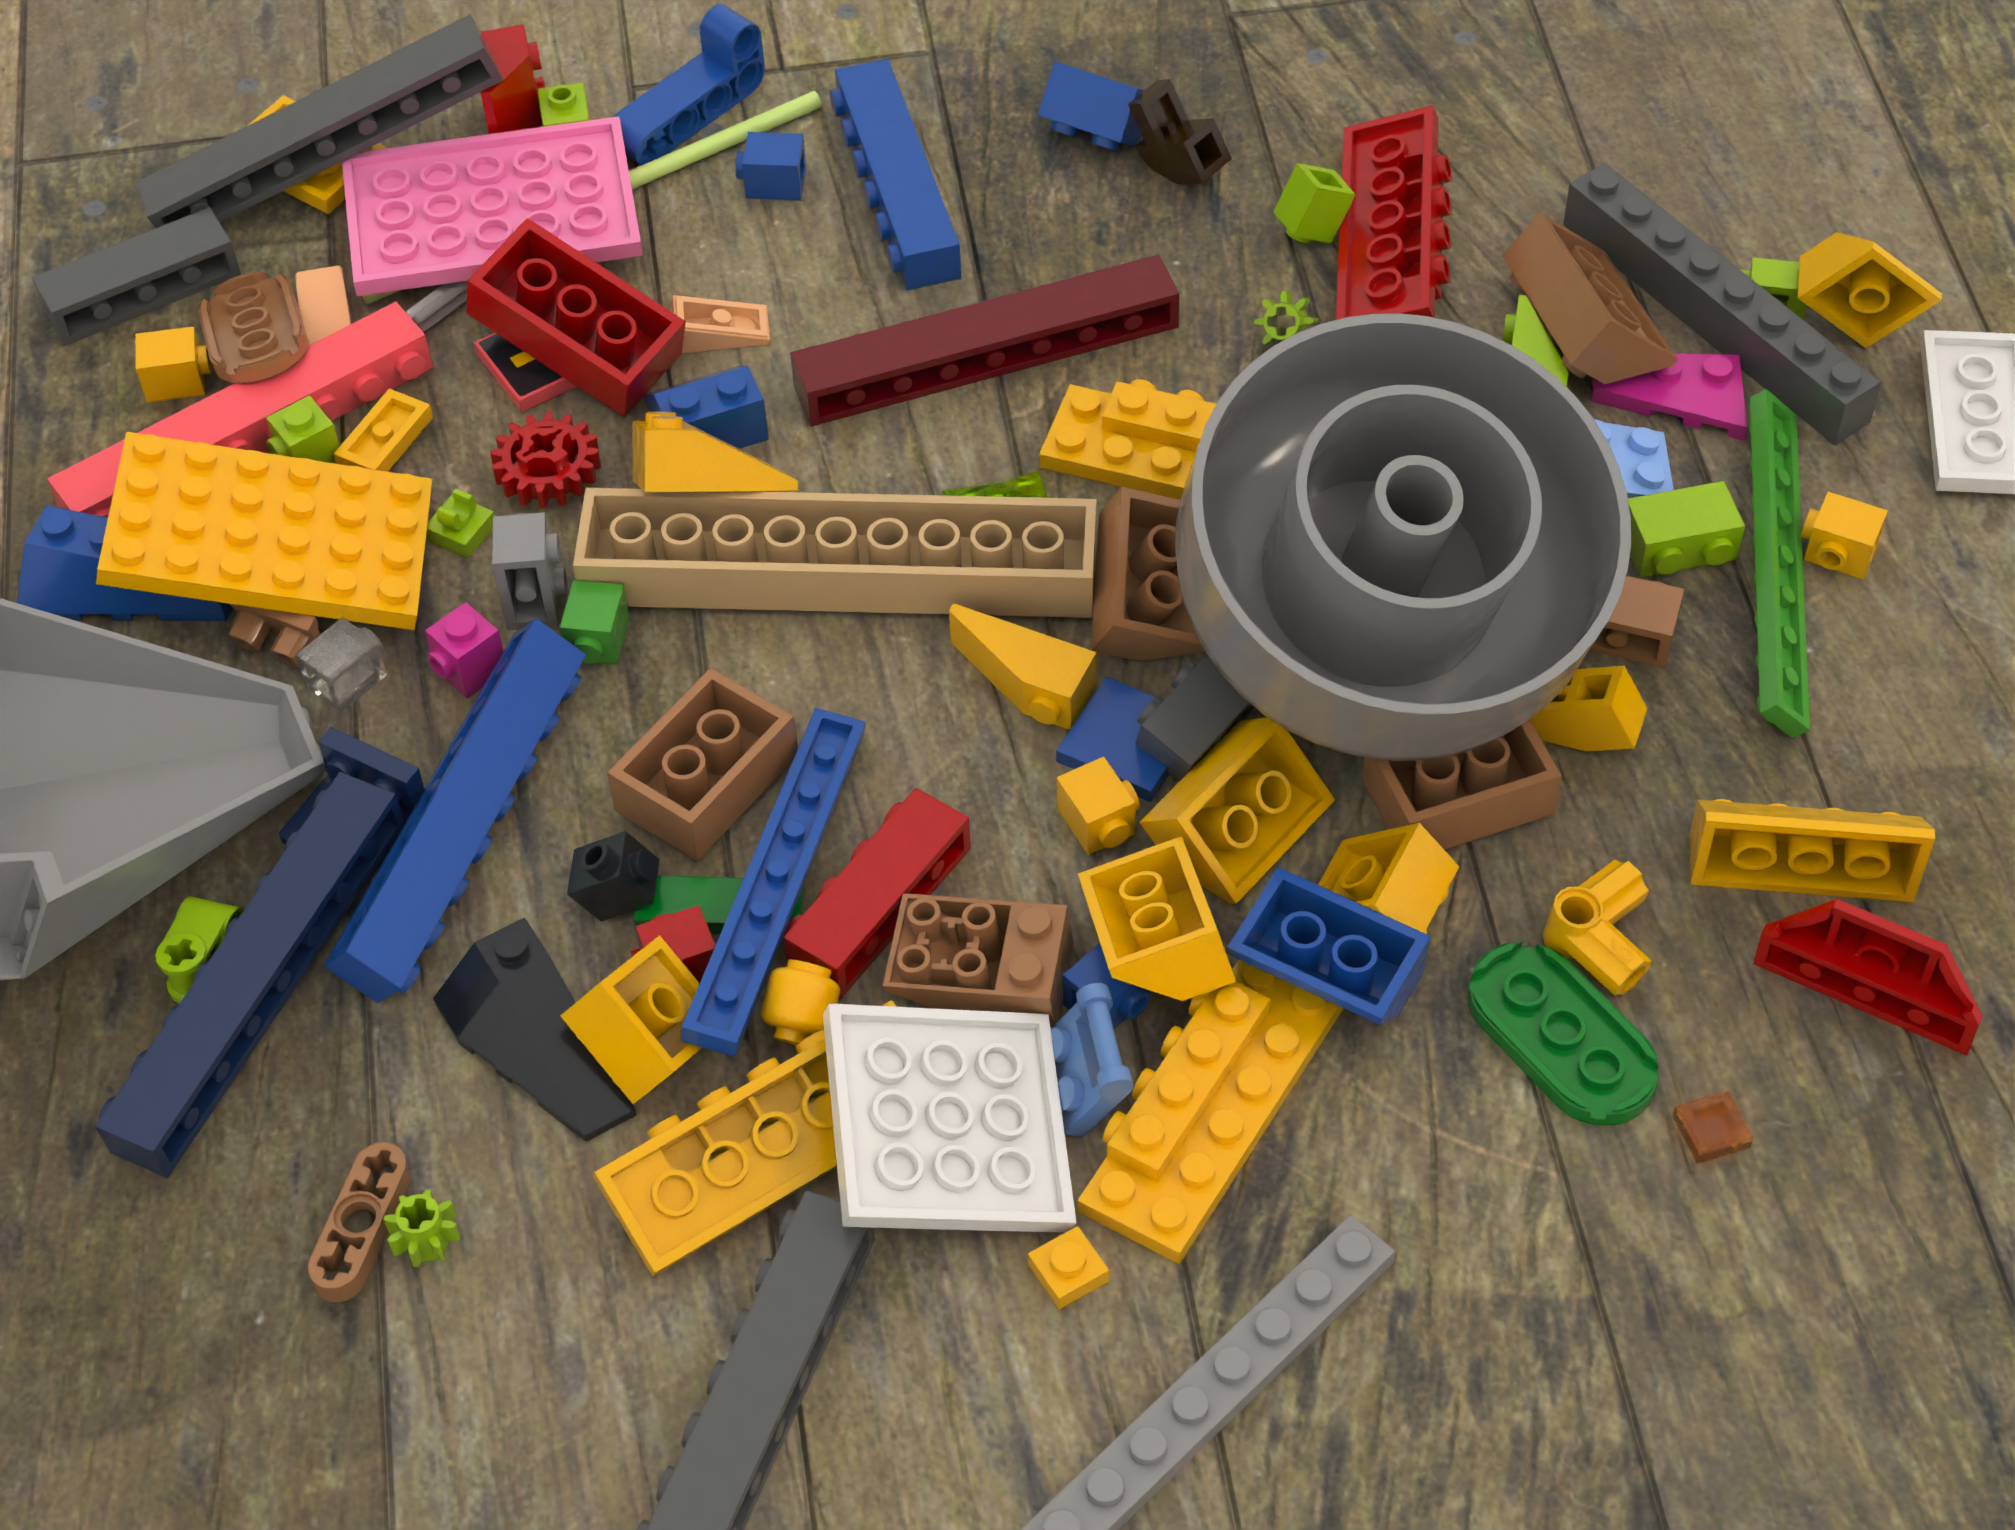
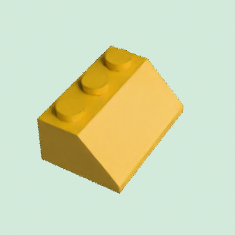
(1241, 807)
(1157, 922)

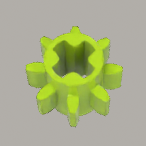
(1285, 306)
(421, 1228)

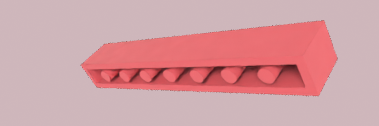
(335, 371)

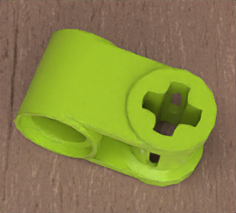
(192, 941)

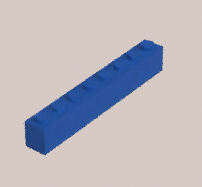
(455, 813)

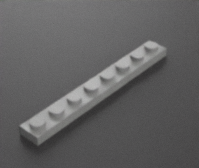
(1220, 1383)

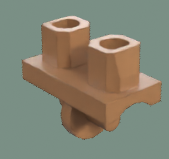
(293, 631)

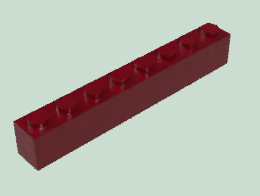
(985, 340)

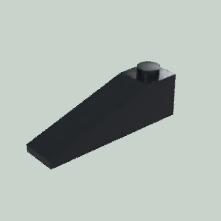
(508, 1010)

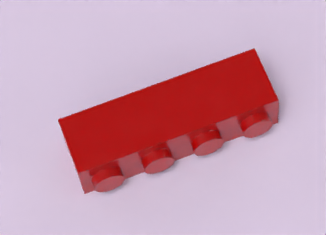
(861, 905)

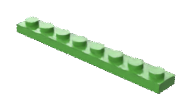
(1778, 566)

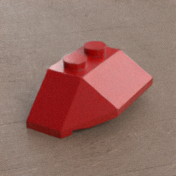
(1874, 969)

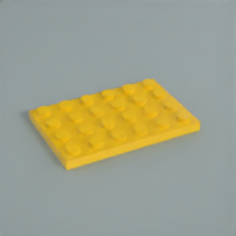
(266, 531)

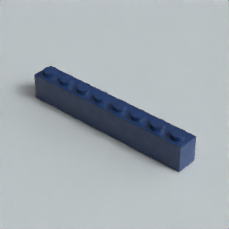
(250, 975)

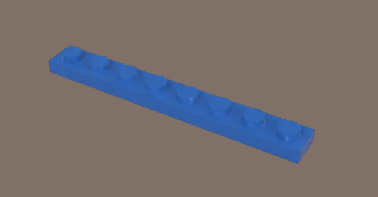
(772, 884)

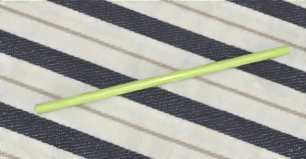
(706, 147)

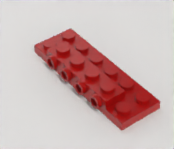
(1395, 224)

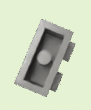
(527, 570)

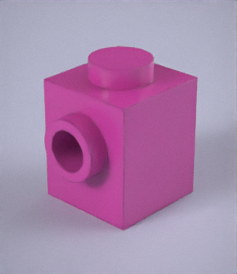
(464, 649)

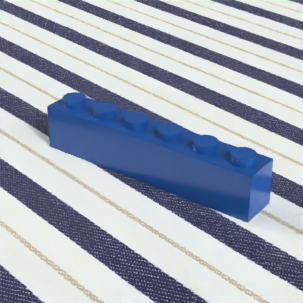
(896, 175)

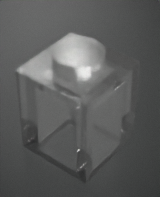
(342, 664)

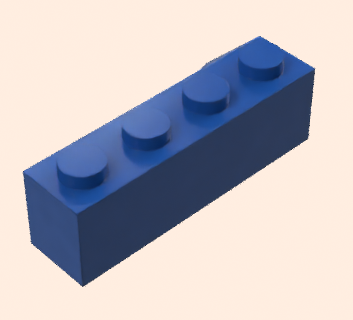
(62, 575)

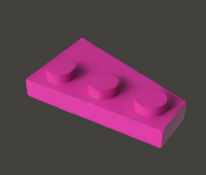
(1693, 388)

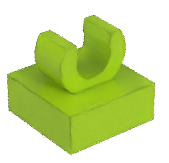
(460, 524)

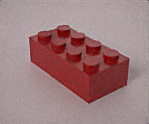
(575, 317)

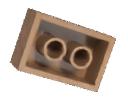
(703, 763)
(1470, 791)

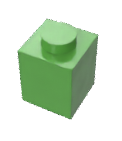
(596, 620)

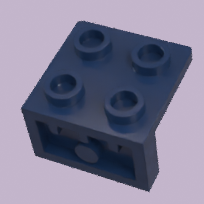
(365, 763)

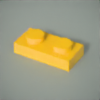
(385, 432)

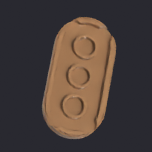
(253, 327)

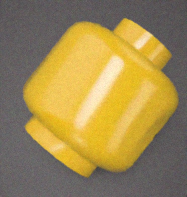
(797, 1000)

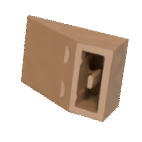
(980, 954)

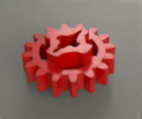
(545, 459)

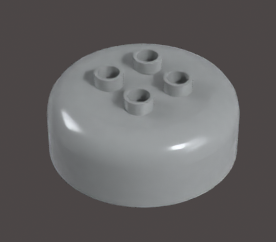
(1400, 536)

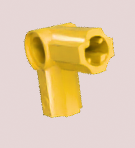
(1592, 936)

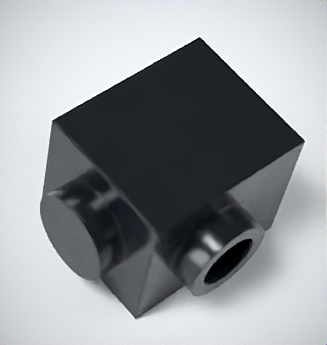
(613, 876)

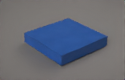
(1110, 730)

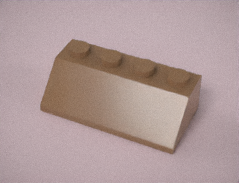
(1585, 304)

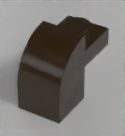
(1171, 143)

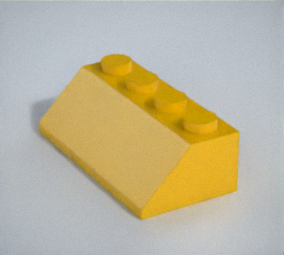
(1808, 850)

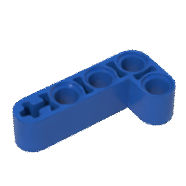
(699, 90)

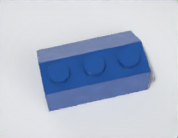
(1332, 947)

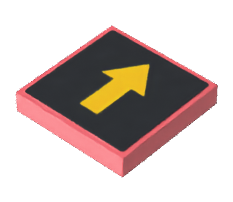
(518, 373)

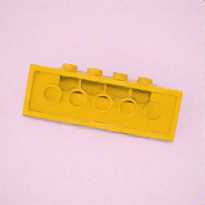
(1127, 436)
(1204, 1109)
(726, 1159)

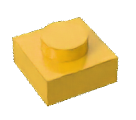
(1068, 1267)

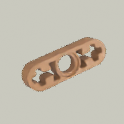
(365, 1245)

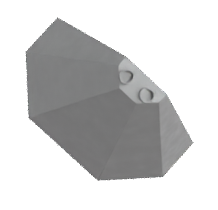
(123, 772)

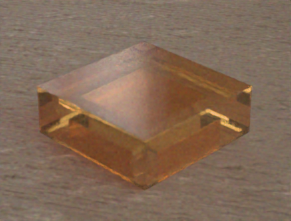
(1712, 1127)

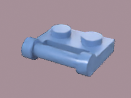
(1088, 1061)

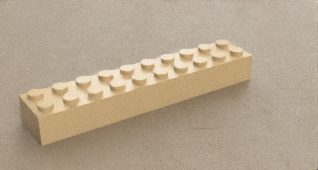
(841, 551)

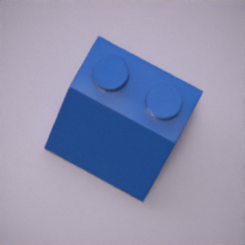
(1092, 104)
(718, 404)

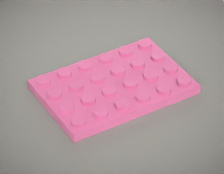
(449, 204)

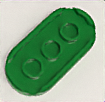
(1563, 1033)

